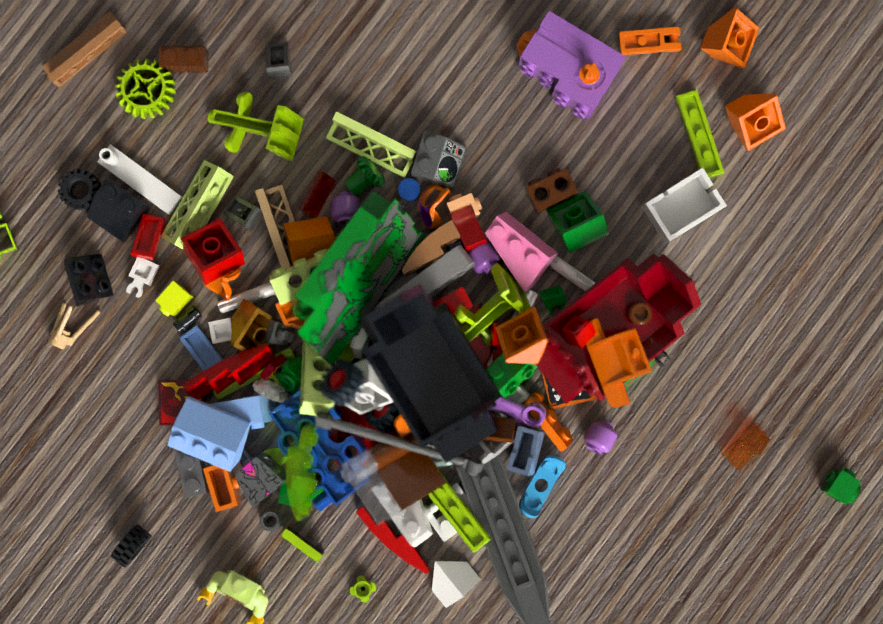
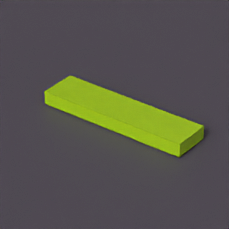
(699, 133)
(460, 516)

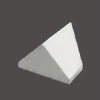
(453, 580)

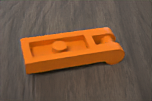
(649, 41)
(557, 433)

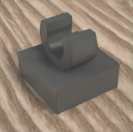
(279, 333)

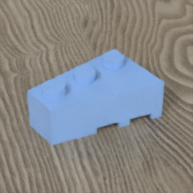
(253, 409)

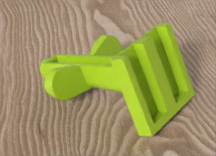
(282, 132)
(508, 296)

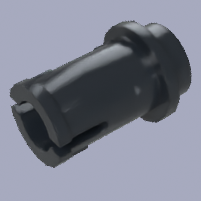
(187, 319)

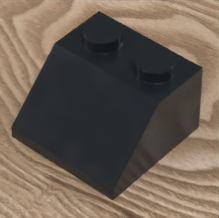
(116, 210)

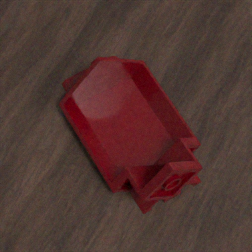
(653, 282)

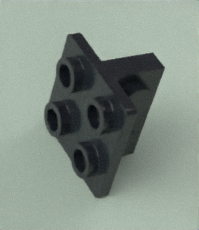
(88, 278)

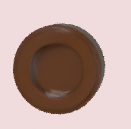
(639, 313)

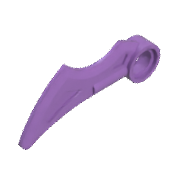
(520, 412)

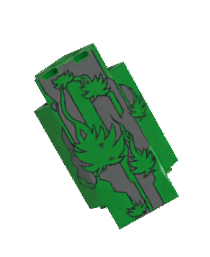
(354, 275)

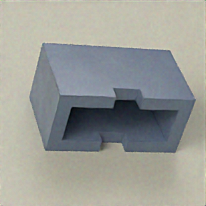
(526, 450)

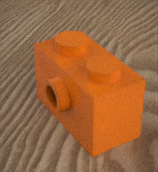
(222, 487)

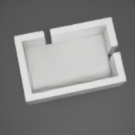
(683, 206)

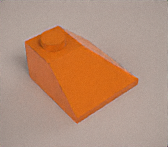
(731, 38)
(755, 118)

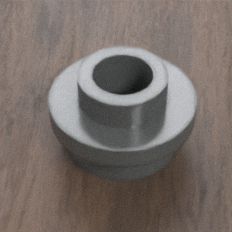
(265, 524)

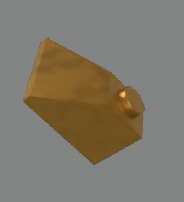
(250, 327)

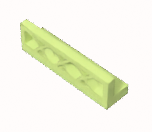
(374, 137)
(199, 207)

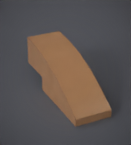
(431, 248)

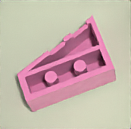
(520, 250)

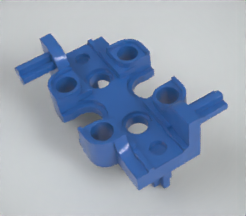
(290, 423)

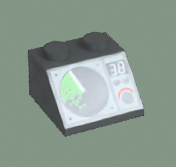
(438, 160)

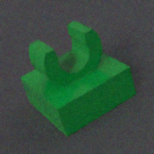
(552, 297)

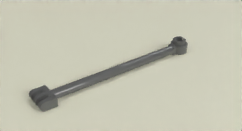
(324, 420)

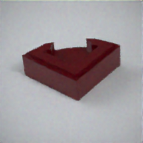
(273, 366)

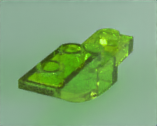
(298, 480)

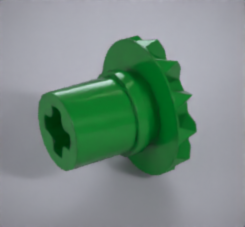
(365, 176)

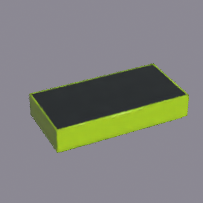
(302, 544)

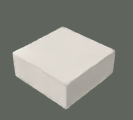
(220, 330)

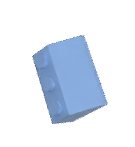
(209, 434)

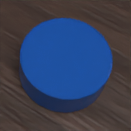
(409, 189)

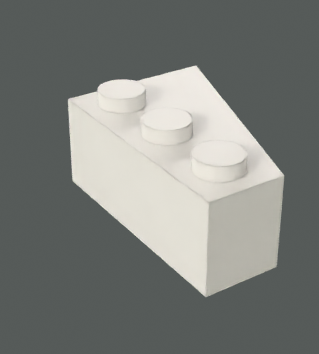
(414, 523)

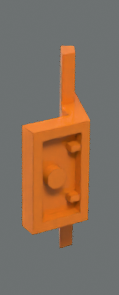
(617, 361)

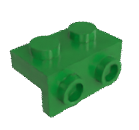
(509, 375)

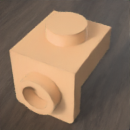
(458, 202)

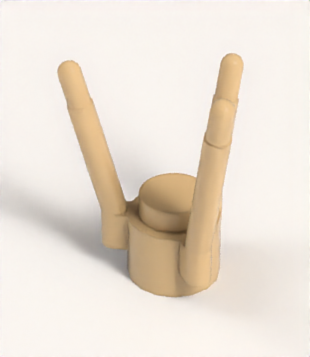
(60, 335)

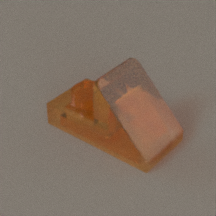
(746, 447)

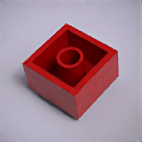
(212, 251)

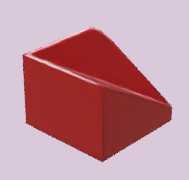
(578, 331)

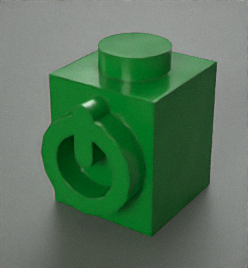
(291, 375)
(842, 486)

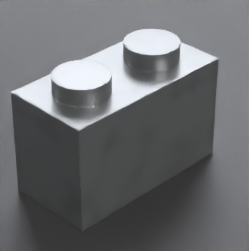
(191, 475)

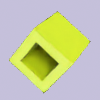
(173, 299)

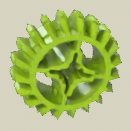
(137, 92)

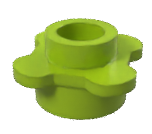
(356, 589)

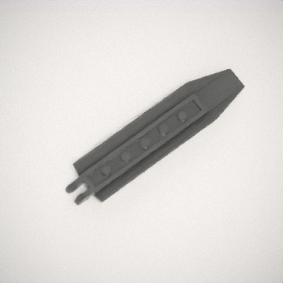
(511, 545)

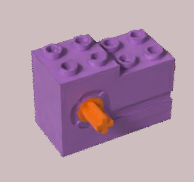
(570, 63)

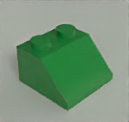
(578, 221)

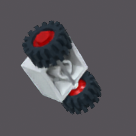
(361, 391)

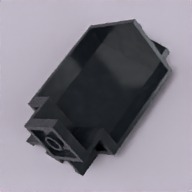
(431, 373)

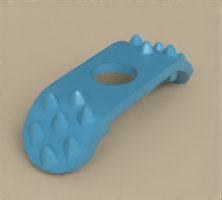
(533, 500)

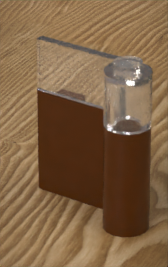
(391, 478)

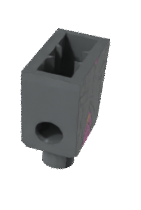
(259, 476)

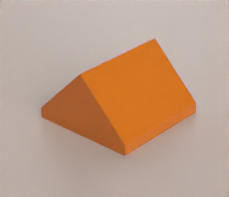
(308, 237)
(522, 338)

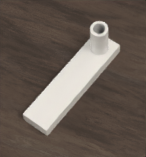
(139, 179)

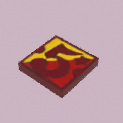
(171, 400)

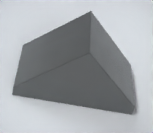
(278, 61)
(243, 212)

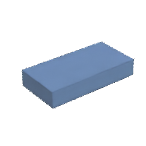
(200, 347)

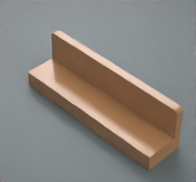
(84, 49)

